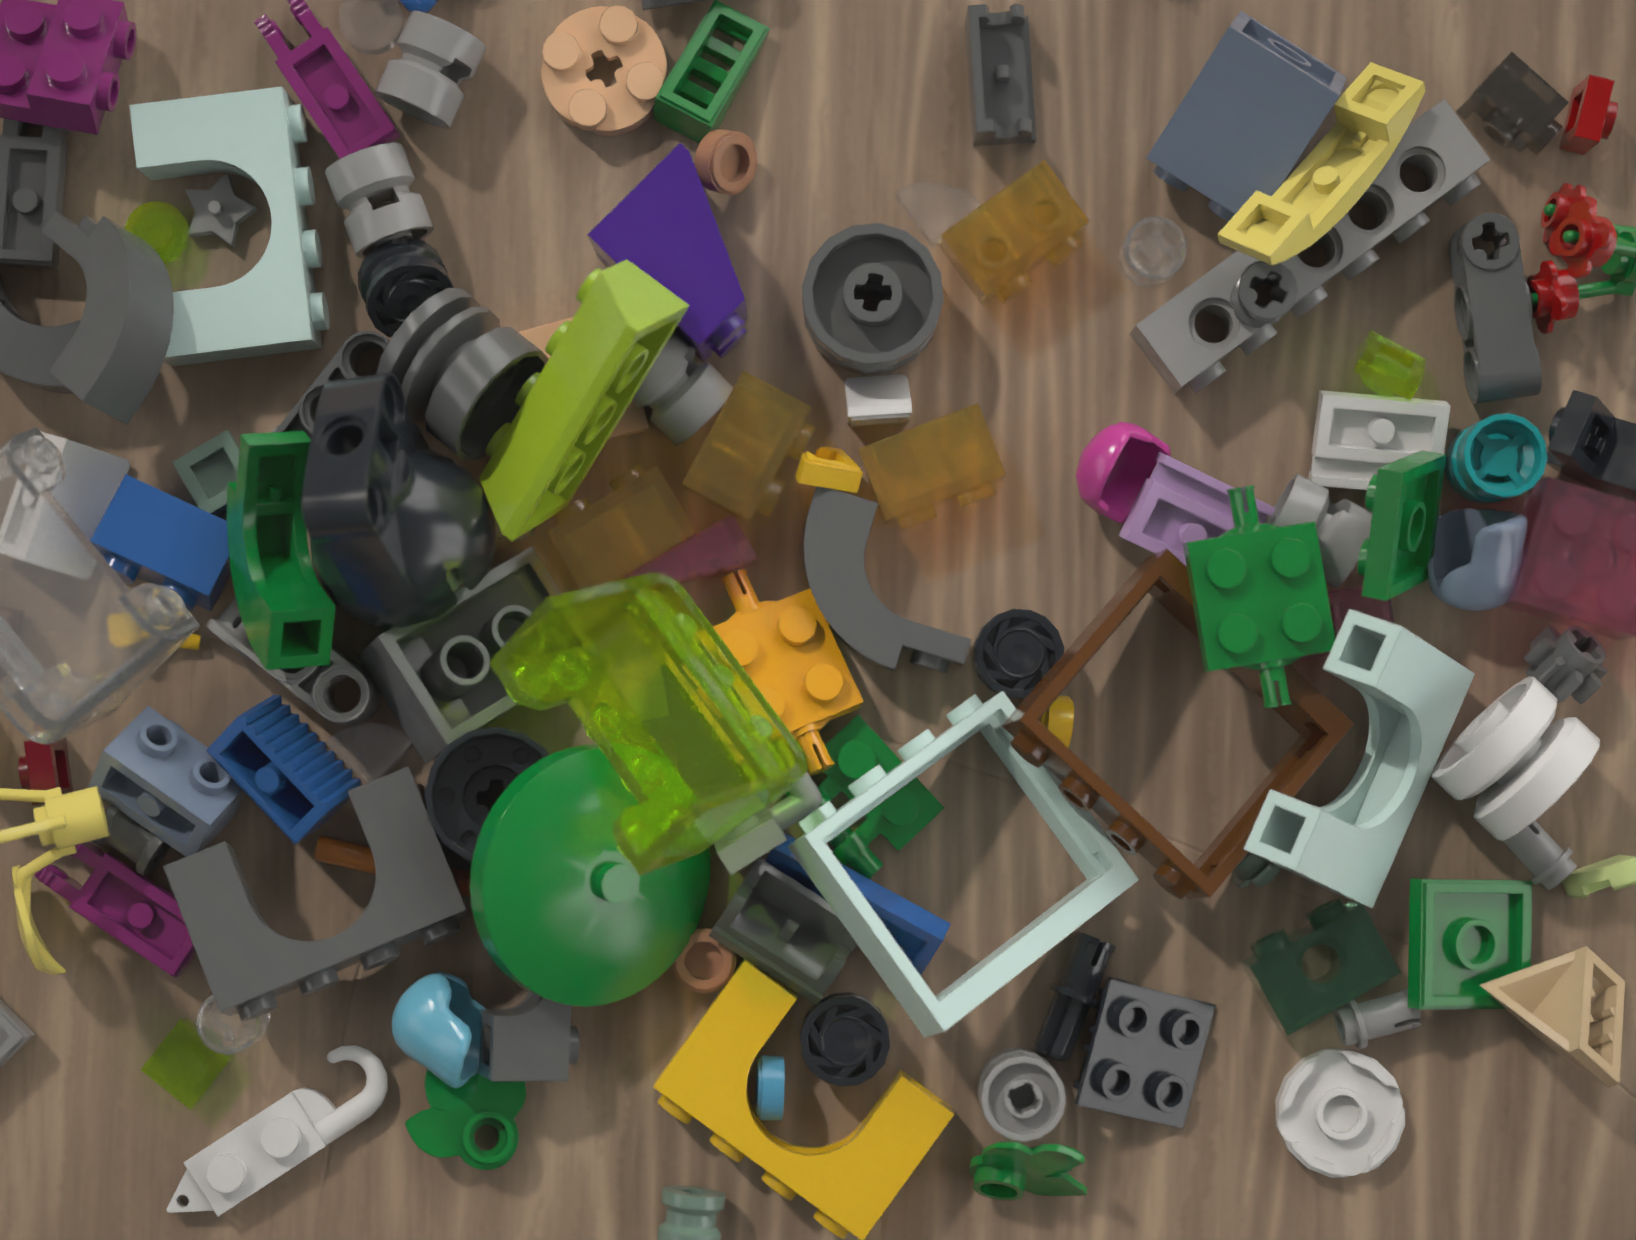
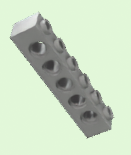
(1432, 142)

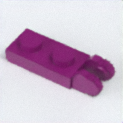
(329, 85)
(126, 907)

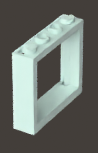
(1077, 831)

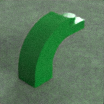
(269, 554)

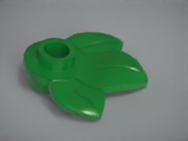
(457, 1113)
(1012, 1168)

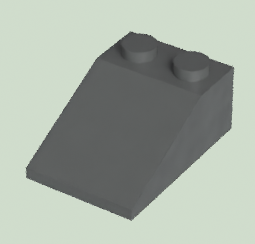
(440, 669)

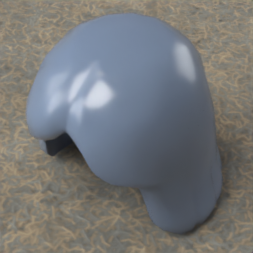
(1477, 557)

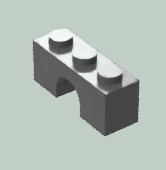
(528, 1041)

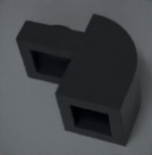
(1594, 446)

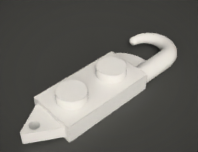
(277, 1140)

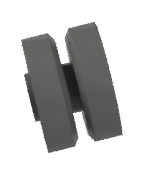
(878, 262)

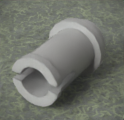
(1541, 856)
(1375, 1018)

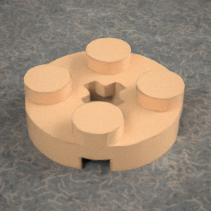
(570, 56)

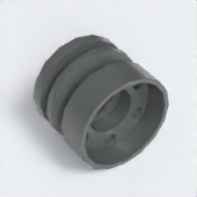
(460, 370)

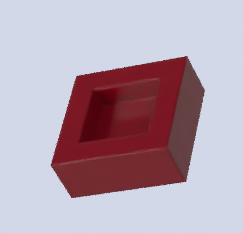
(45, 767)

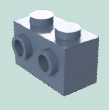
(167, 783)

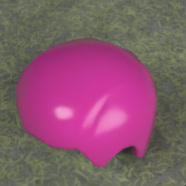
(1116, 467)

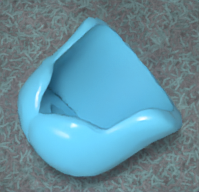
(440, 1027)

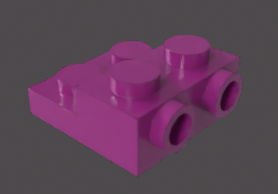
(62, 61)

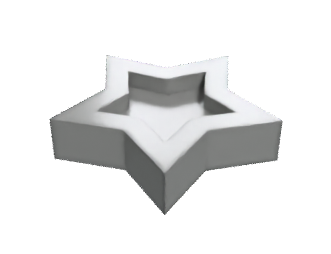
(218, 211)

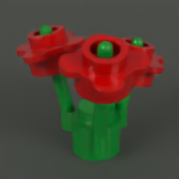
(1584, 244)

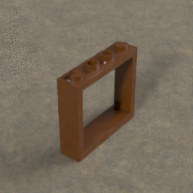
(1309, 714)

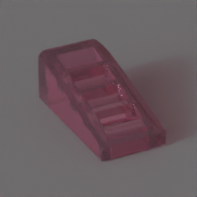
(706, 554)

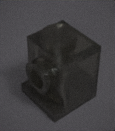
(1516, 106)

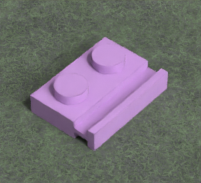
(1180, 508)

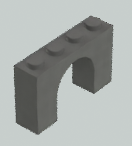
(253, 964)

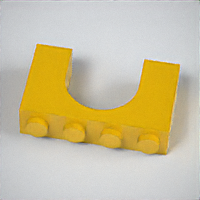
(844, 1179)

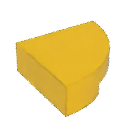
(829, 469)

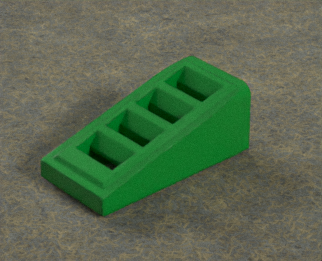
(690, 107)

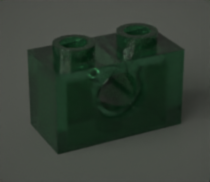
(1357, 965)

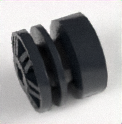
(467, 771)

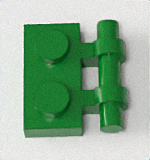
(898, 818)

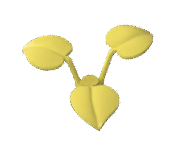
(64, 822)

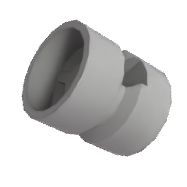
(430, 69)
(369, 180)
(681, 391)
(1339, 525)
(1020, 1094)

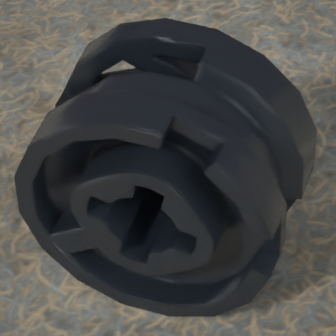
(398, 280)
(1016, 651)
(845, 1039)

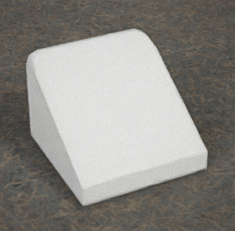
(878, 400)

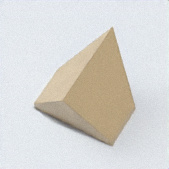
(1572, 1008)

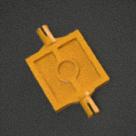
(791, 661)

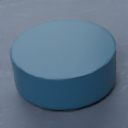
(769, 1087)

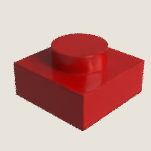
(1589, 115)

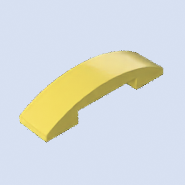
(1334, 174)

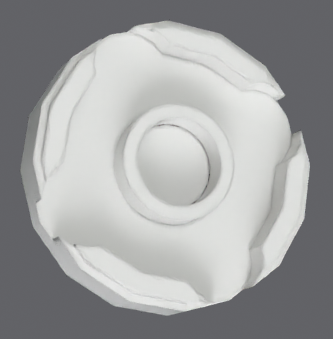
(1340, 1112)

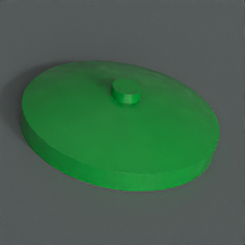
(562, 899)

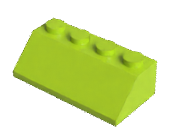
(578, 395)

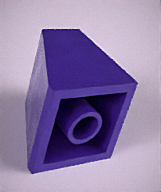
(675, 240)

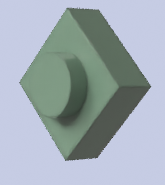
(209, 470)

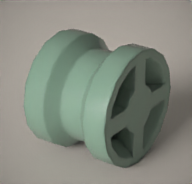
(690, 1213)

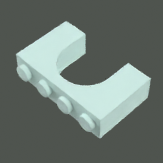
(256, 138)
(1411, 709)

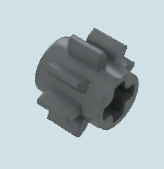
(1567, 662)

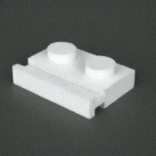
(1369, 431)

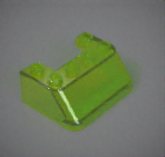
(662, 708)

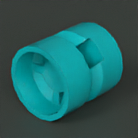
(1496, 459)

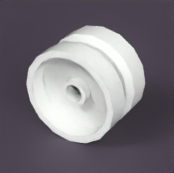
(1516, 759)

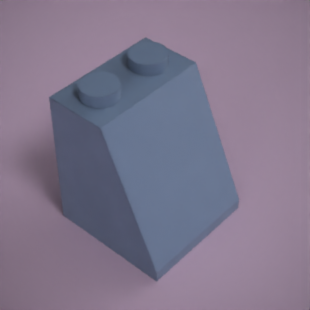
(1245, 117)

